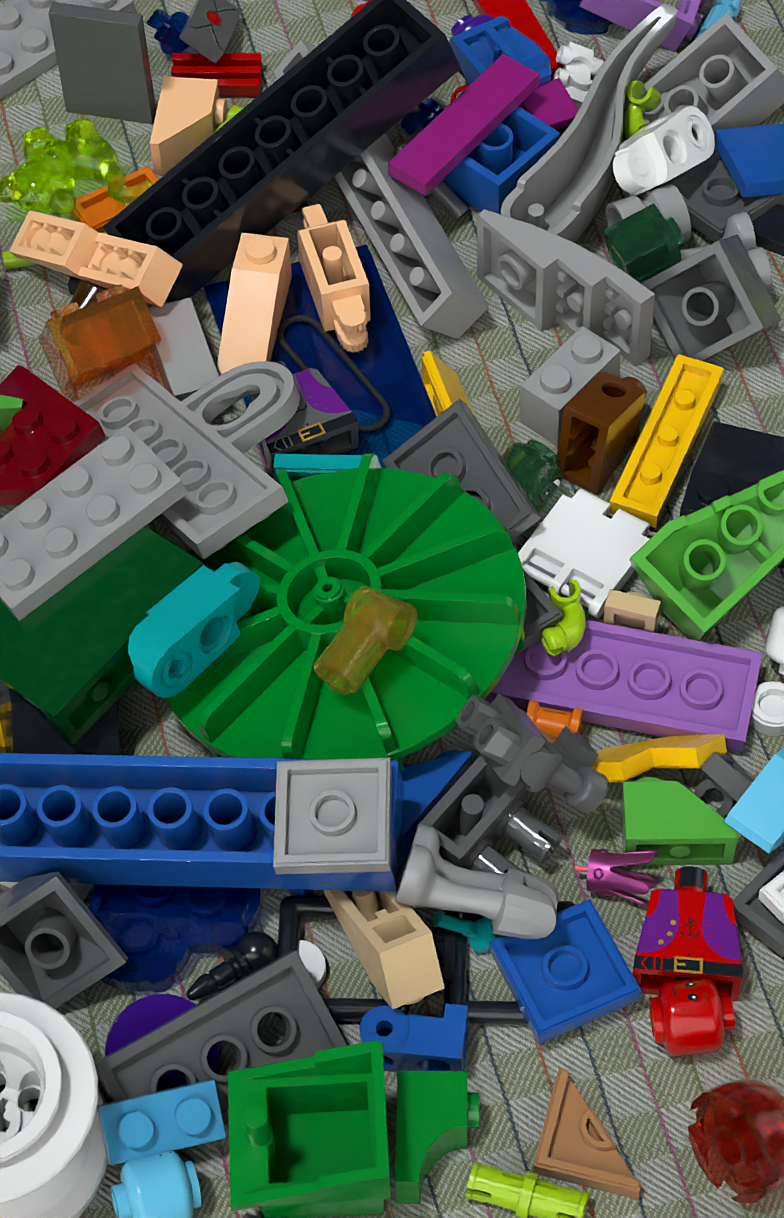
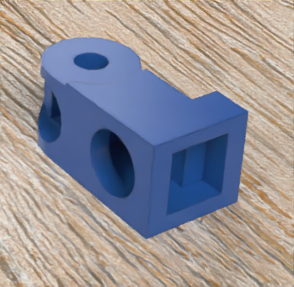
(417, 1040)

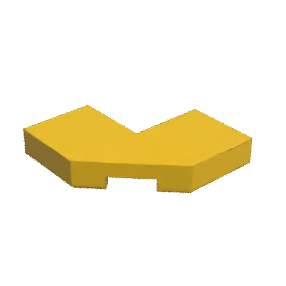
(632, 759)

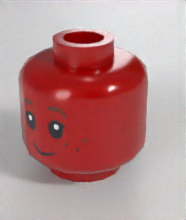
(690, 1016)

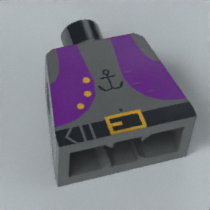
(319, 425)

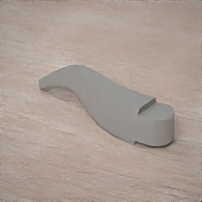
(577, 172)

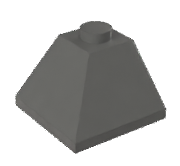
(52, 941)

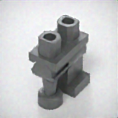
(527, 753)

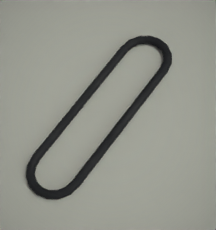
(348, 361)

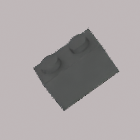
(711, 300)

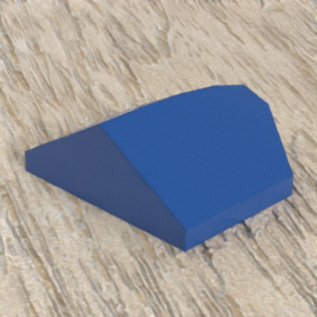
(485, 43)

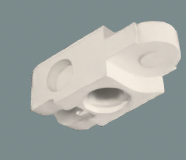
(663, 150)

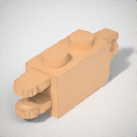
(335, 277)

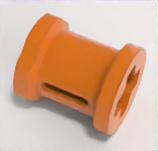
(554, 720)

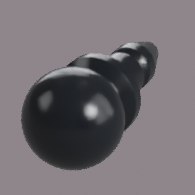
(250, 954)

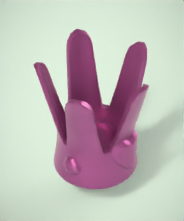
(607, 878)

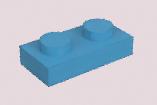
(161, 1121)

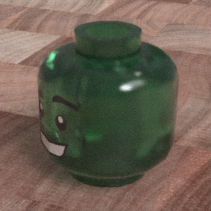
(535, 470)

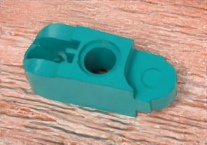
(191, 627)

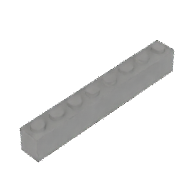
(406, 235)

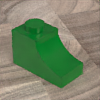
(429, 1123)

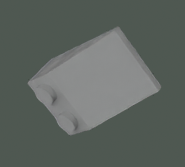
(721, 77)

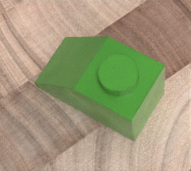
(675, 823)

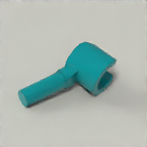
(477, 932)

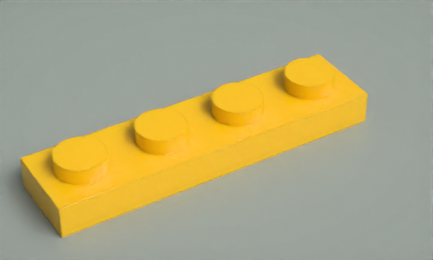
(667, 439)

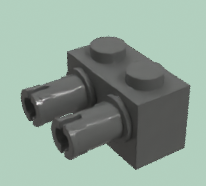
(479, 813)

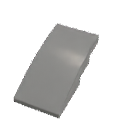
(563, 284)

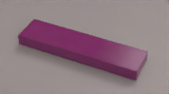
(463, 124)

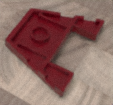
(42, 437)

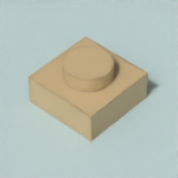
(632, 610)

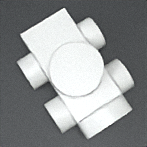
(576, 71)

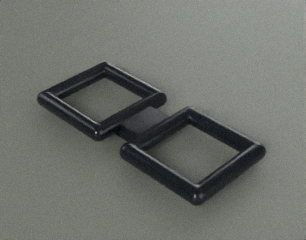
(451, 954)

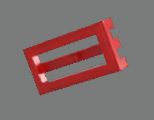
(236, 72)

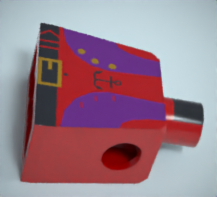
(689, 937)

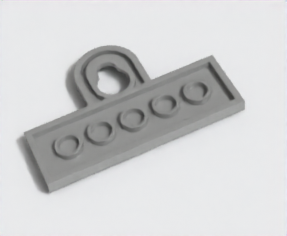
(222, 484)

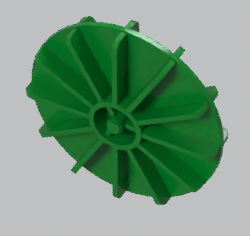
(345, 532)

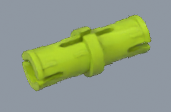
(525, 1193)

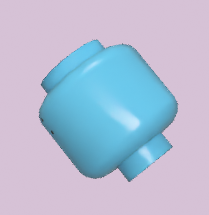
(157, 1188)

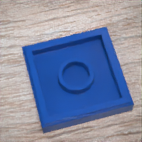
(567, 975)

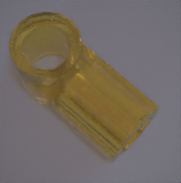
(370, 628)

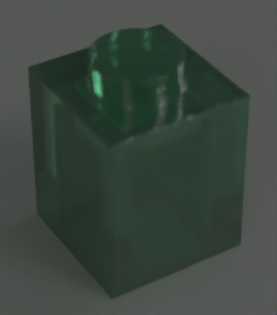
(644, 243)

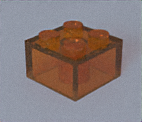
(99, 336)

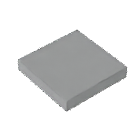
(333, 816)

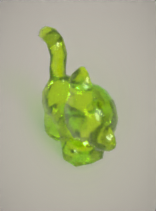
(52, 165)

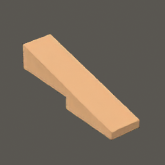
(95, 256)

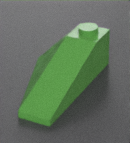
(714, 556)

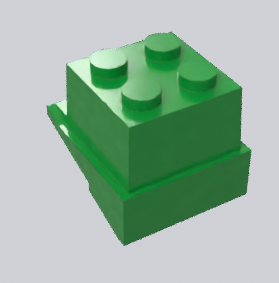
(311, 1135)

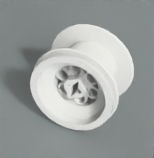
(57, 1152)

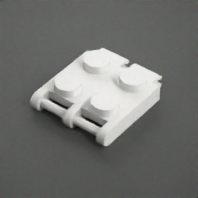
(584, 546)

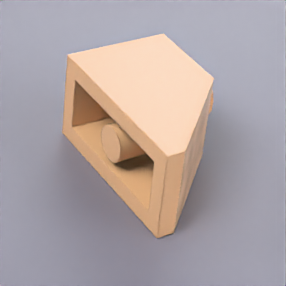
(184, 118)

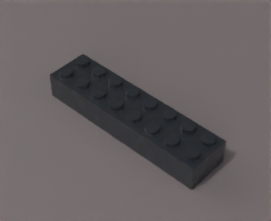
(289, 140)

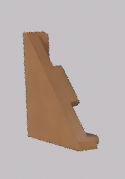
(578, 1146)

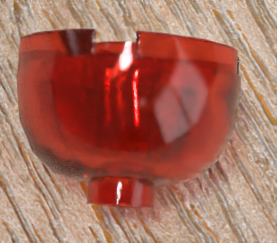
(740, 1138)

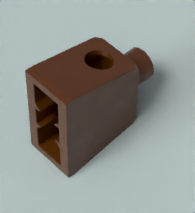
(602, 410)

